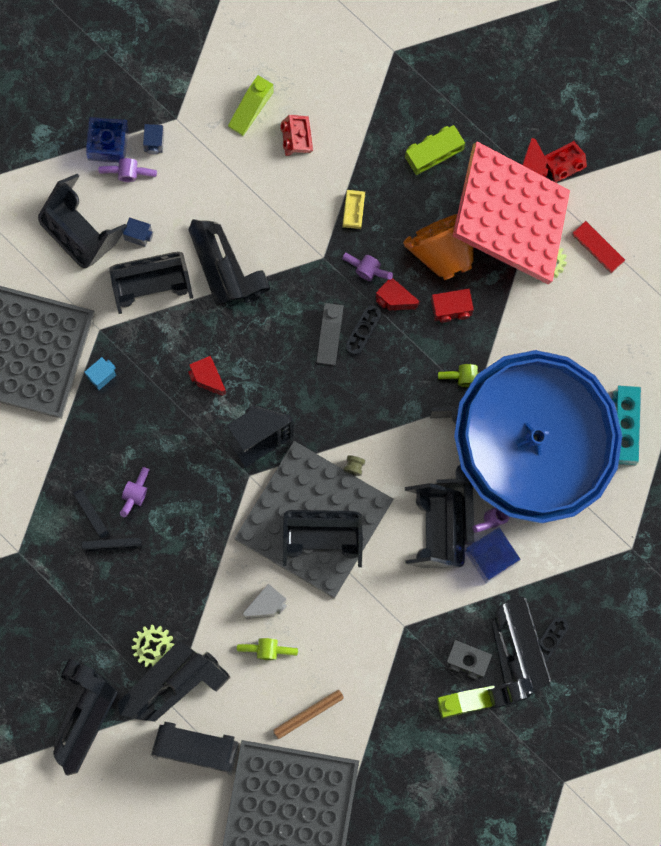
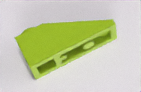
(251, 105)
(464, 702)

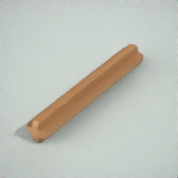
(308, 714)

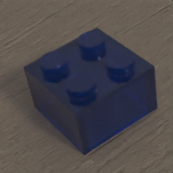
(106, 139)
(492, 555)

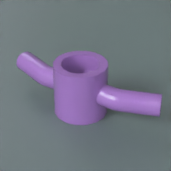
(127, 170)
(367, 267)
(134, 492)
(491, 520)

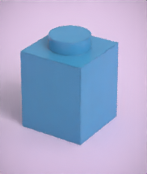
(100, 373)

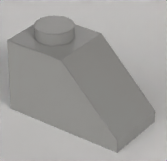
(266, 604)

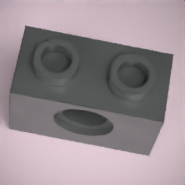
(480, 660)

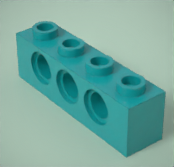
(632, 396)

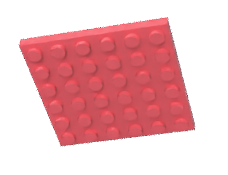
(511, 213)

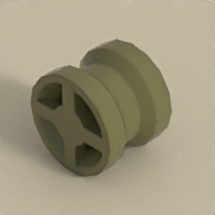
(354, 465)

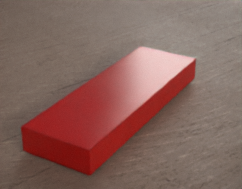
(598, 247)

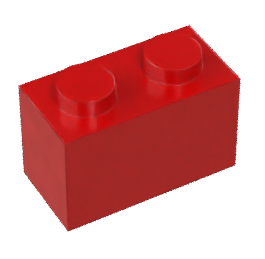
(452, 305)

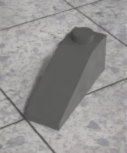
(330, 334)

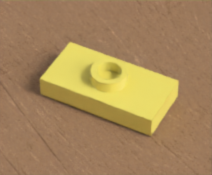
(353, 209)

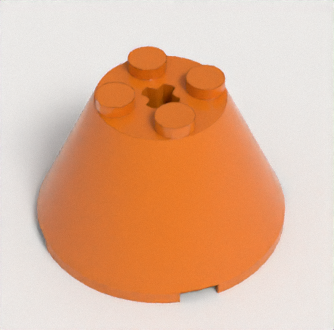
(441, 250)

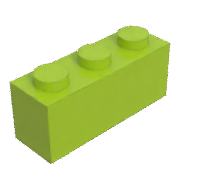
(434, 149)

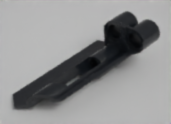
(224, 274)
(527, 669)

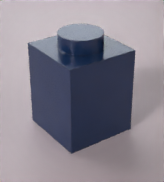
(153, 138)
(138, 232)

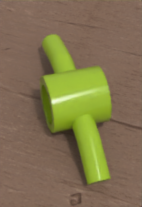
(465, 376)
(267, 649)

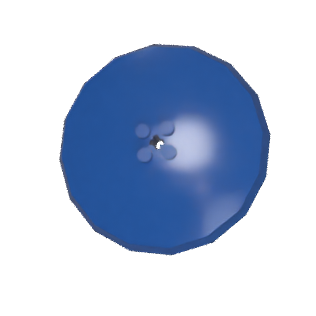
(573, 427)

